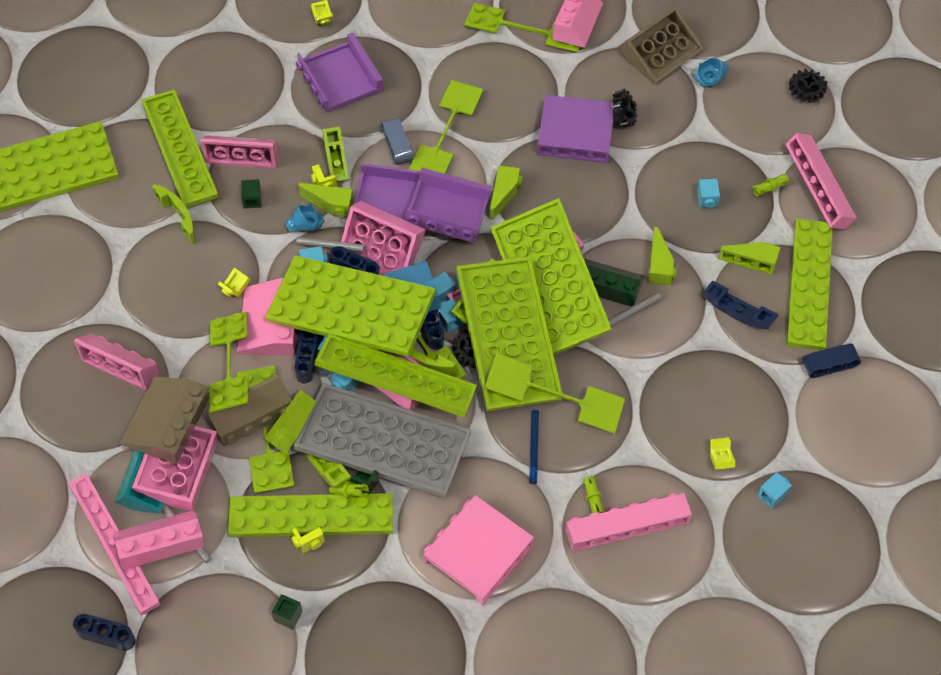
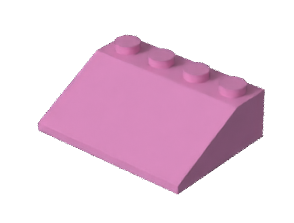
(387, 238)
(263, 336)
(179, 483)

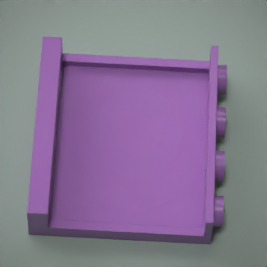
(340, 74)
(575, 129)
(387, 188)
(448, 205)

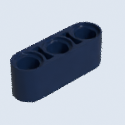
(350, 259)
(433, 330)
(831, 360)
(307, 363)
(97, 625)

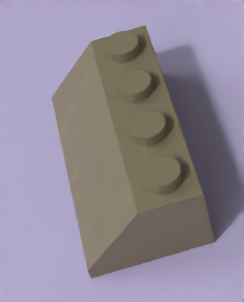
(265, 406)

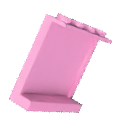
(479, 548)

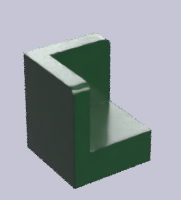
(251, 193)
(370, 480)
(287, 611)

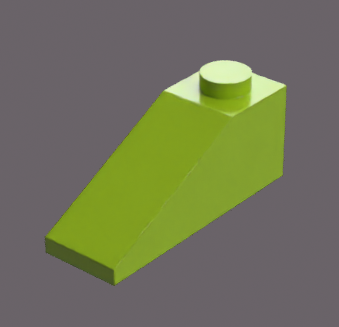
(335, 153)
(505, 188)
(329, 198)
(756, 256)
(661, 261)
(291, 422)

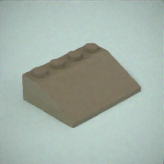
(661, 46)
(166, 418)

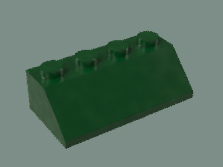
(615, 283)

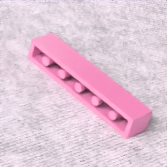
(821, 181)
(628, 521)

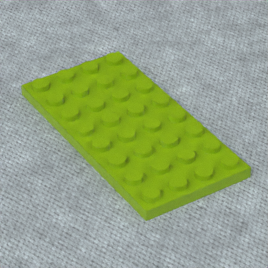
(55, 165)
(562, 277)
(351, 305)
(508, 320)

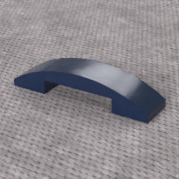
(738, 309)

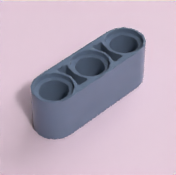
(397, 140)

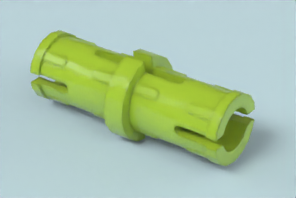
(770, 185)
(350, 489)
(593, 495)

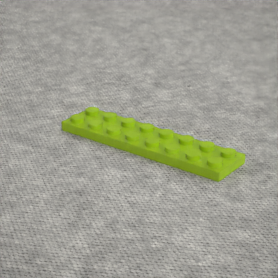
(179, 149)
(809, 285)
(396, 375)
(332, 513)

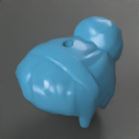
(711, 67)
(305, 219)

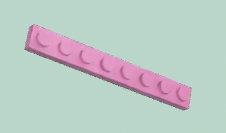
(104, 527)

